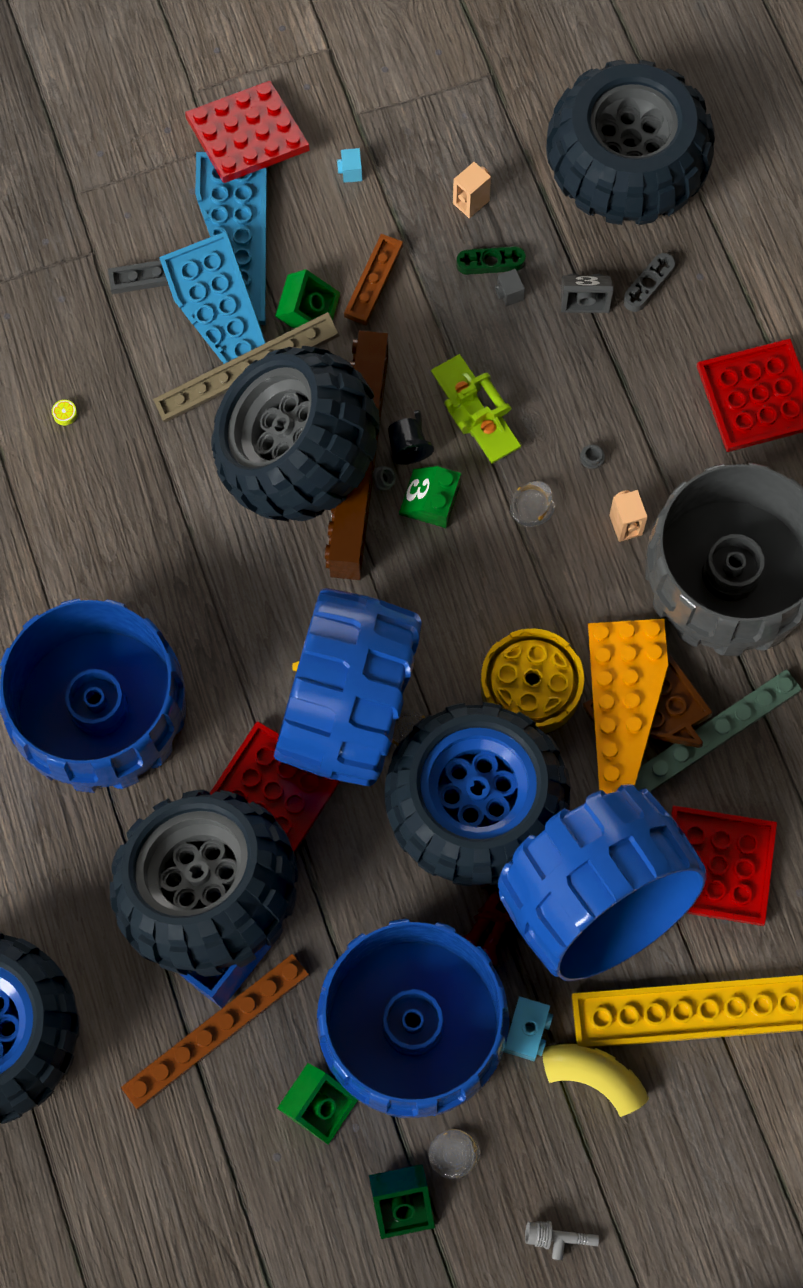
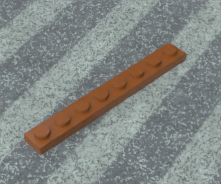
(214, 1031)

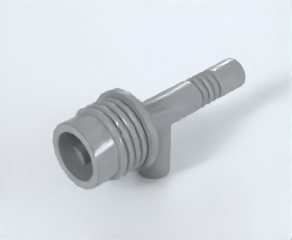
(541, 1234)

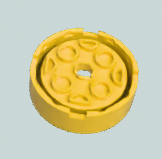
(538, 652)

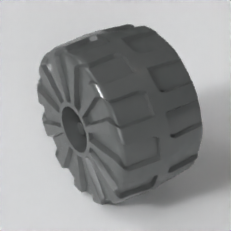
(724, 518)

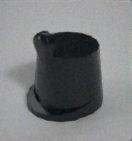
(408, 441)

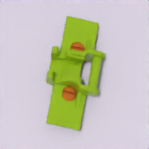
(469, 413)

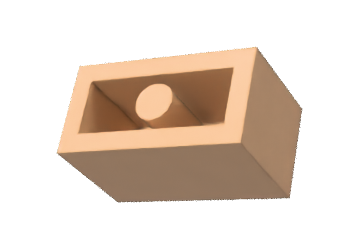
(472, 189)
(628, 515)

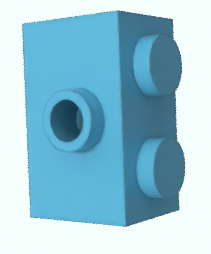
(527, 1029)

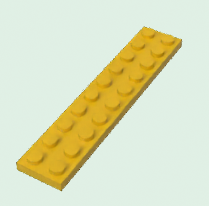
(688, 1011)

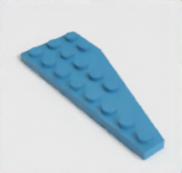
(242, 212)
(214, 295)

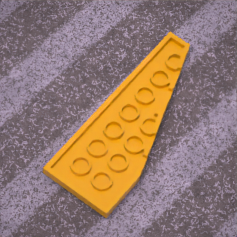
(627, 682)

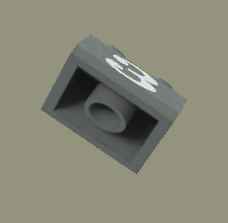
(586, 293)

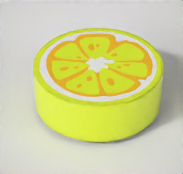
(64, 412)

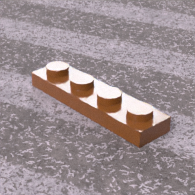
(373, 279)

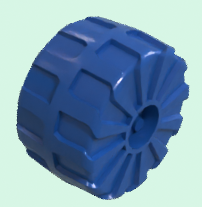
(86, 653)
(349, 687)
(601, 882)
(423, 974)

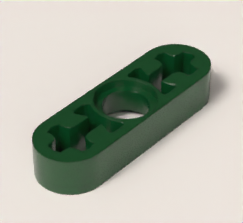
(474, 268)

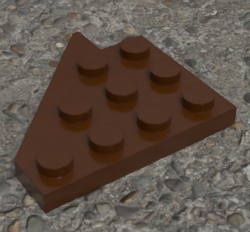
(677, 709)

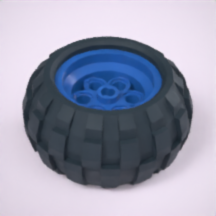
(462, 740)
(45, 1022)

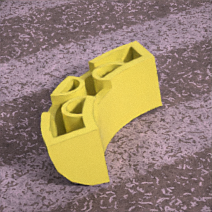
(597, 1070)

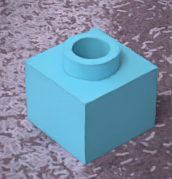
(350, 165)

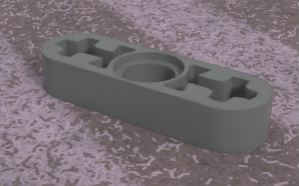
(649, 272)

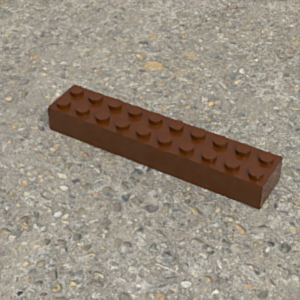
(350, 518)

